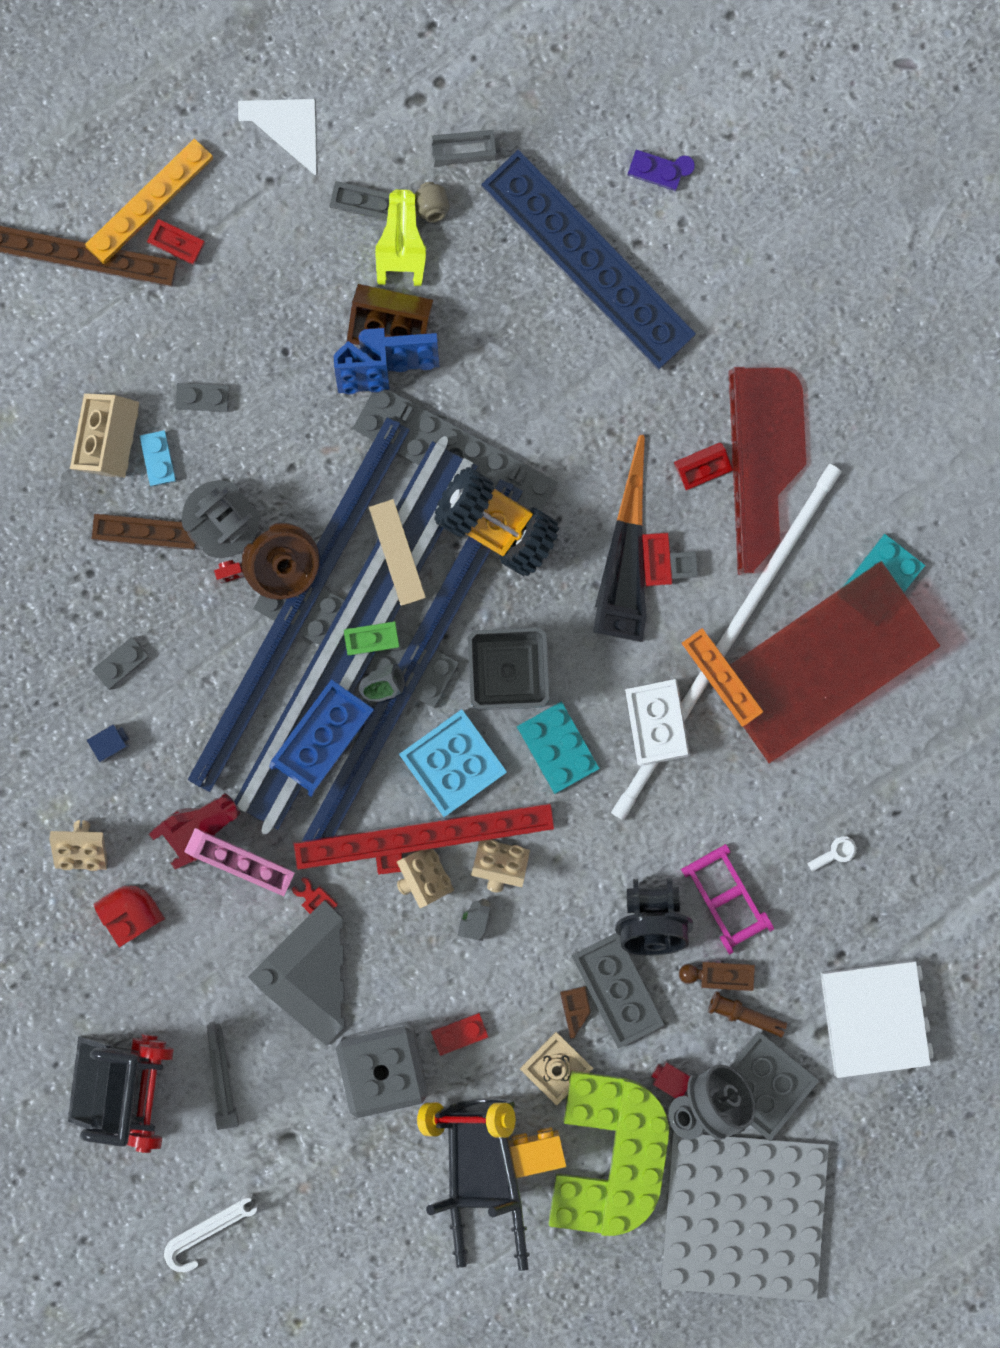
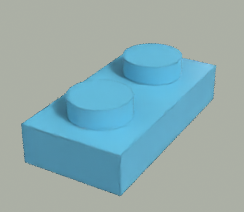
(157, 458)

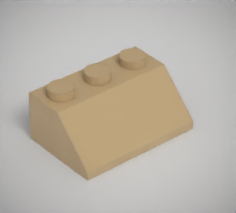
(104, 435)

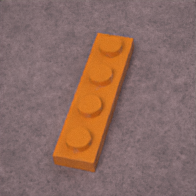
(722, 677)

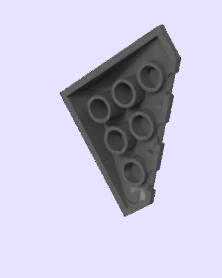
(306, 974)

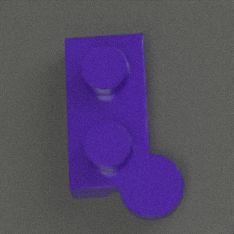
(660, 170)

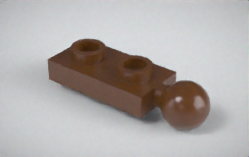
(720, 975)

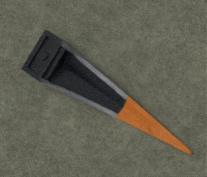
(622, 589)

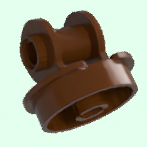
(270, 551)

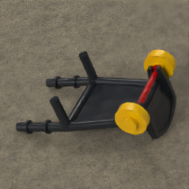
(478, 1165)

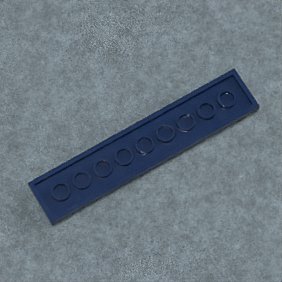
(588, 259)

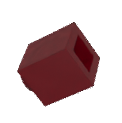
(670, 1079)

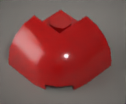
(128, 913)

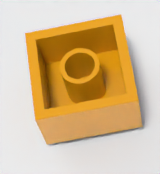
(537, 1152)

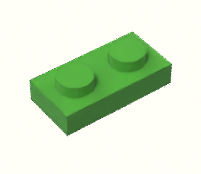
(371, 638)

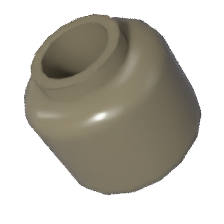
(431, 202)

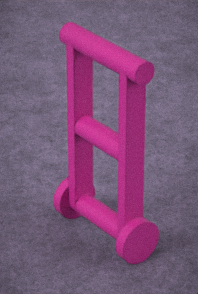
(762, 919)

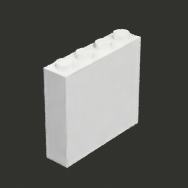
(876, 1018)

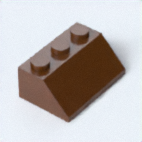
(394, 311)

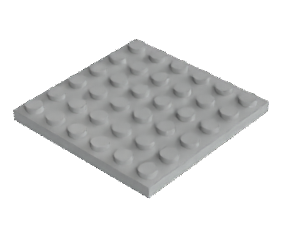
(745, 1216)

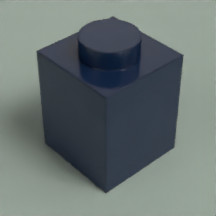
(109, 742)

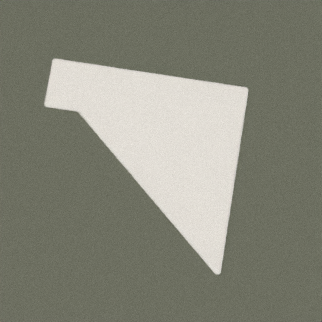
(286, 122)

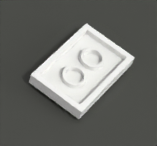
(657, 722)

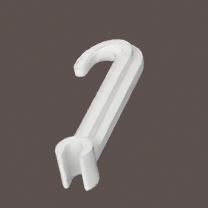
(205, 1229)

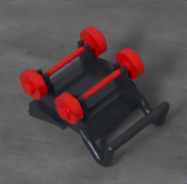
(106, 1087)

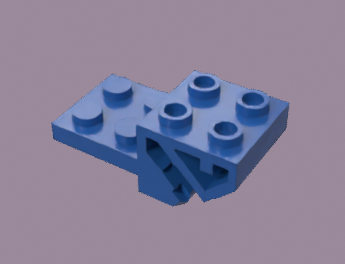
(369, 366)

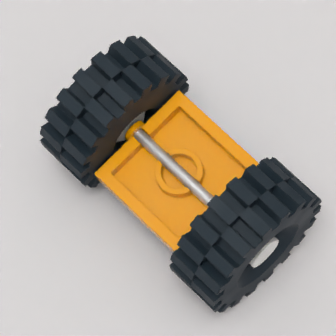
(496, 521)

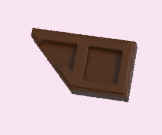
(576, 1008)

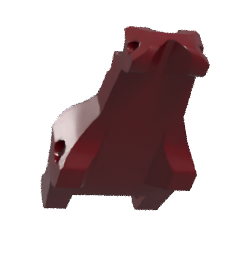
(181, 825)

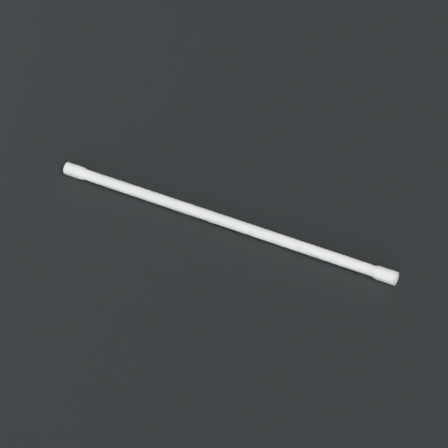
(823, 486)

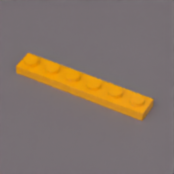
(149, 201)

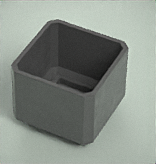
(520, 647)
(387, 1046)

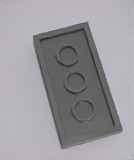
(617, 990)

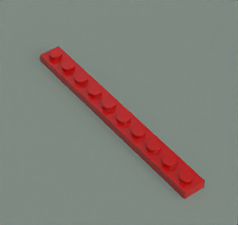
(423, 836)

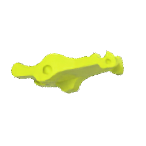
(401, 242)

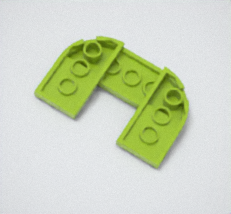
(636, 1161)

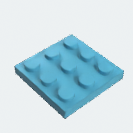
(453, 763)

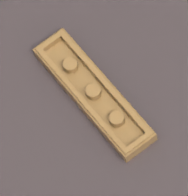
(397, 552)

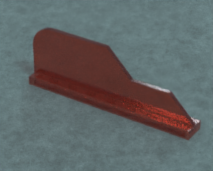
(765, 455)

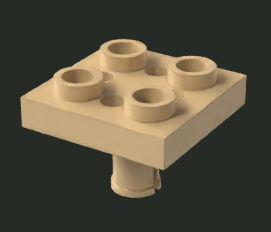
(79, 848)
(500, 864)
(424, 877)
(536, 1068)

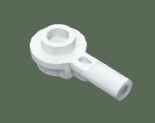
(842, 849)

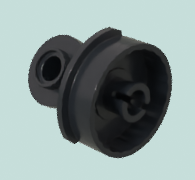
(654, 933)

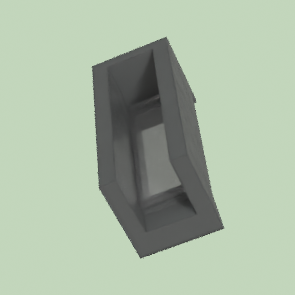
(464, 147)

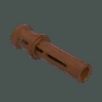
(735, 1011)

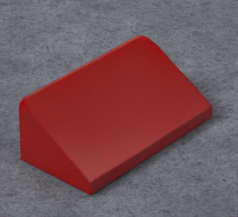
(703, 466)

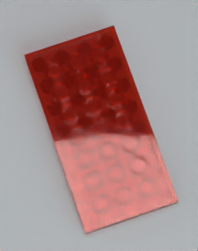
(831, 659)

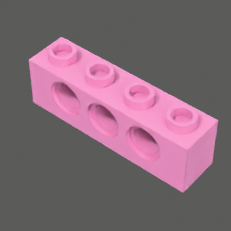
(239, 862)

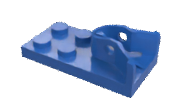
(321, 736)

